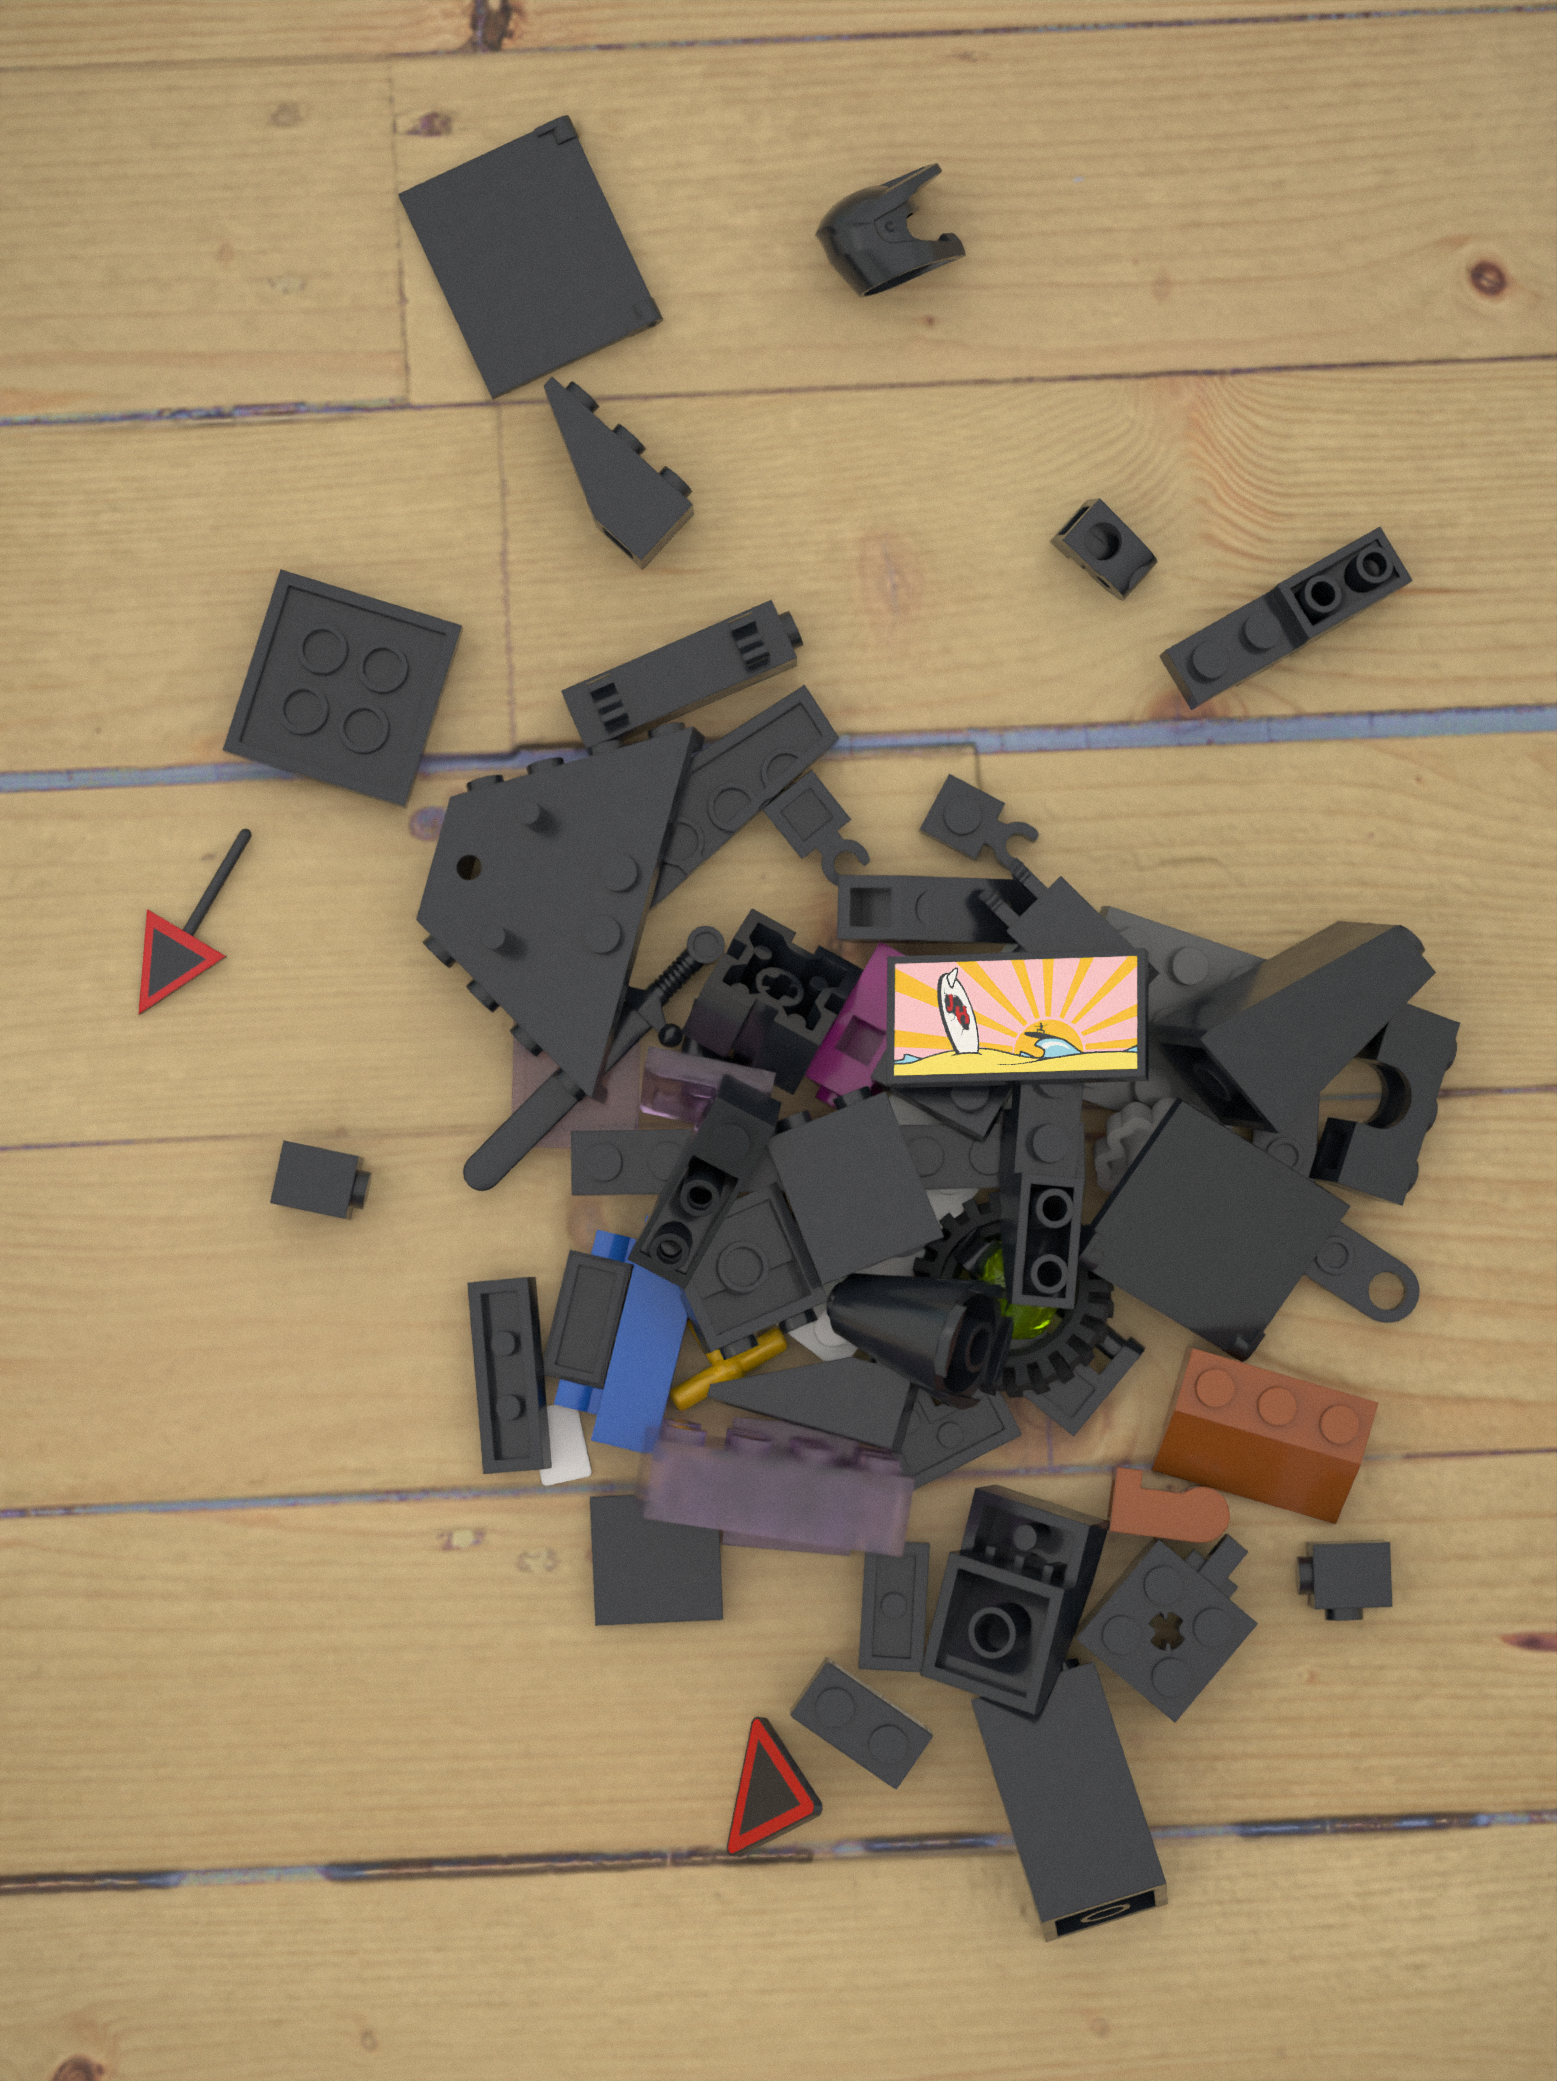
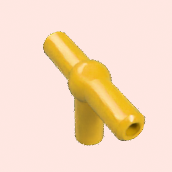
(697, 1387)

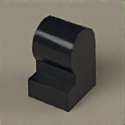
(1105, 548)

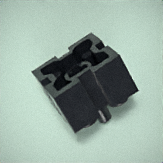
(771, 1001)

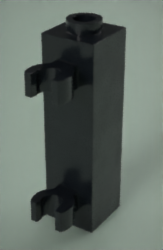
(684, 675)

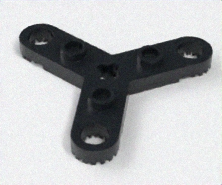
(1347, 1258)

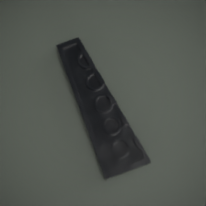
(737, 779)

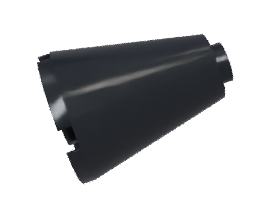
(927, 1329)

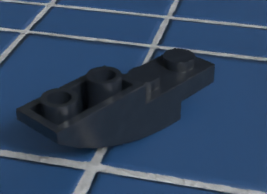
(1286, 618)
(1041, 1194)

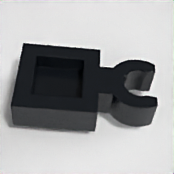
(811, 820)
(967, 820)

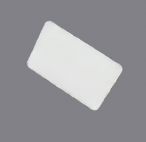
(567, 1447)

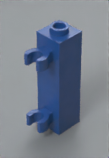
(641, 1358)

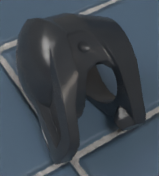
(870, 237)

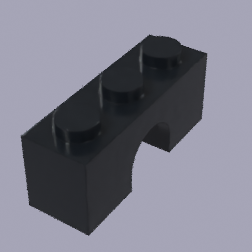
(1382, 1152)

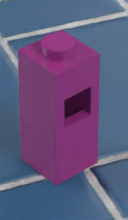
(857, 1035)

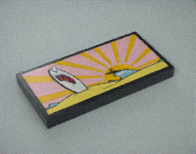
(1018, 1018)

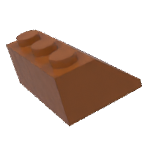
(1264, 1435)

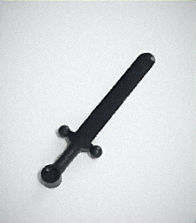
(552, 1101)

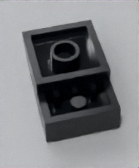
(1013, 1597)

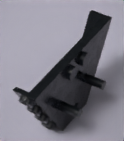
(558, 891)

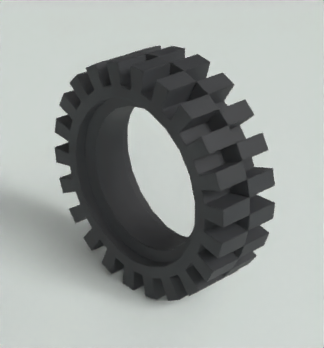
(1062, 1349)

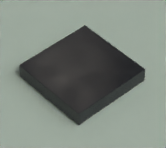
(652, 1567)

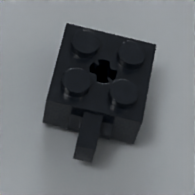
(1206, 1623)

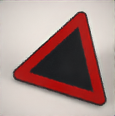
(770, 1794)

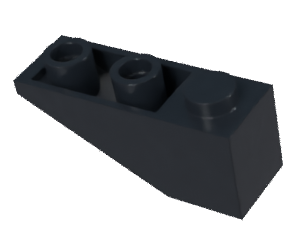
(623, 492)
(924, 909)
(705, 1180)

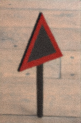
(174, 955)

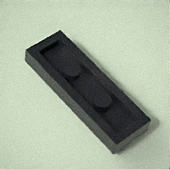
(509, 1375)

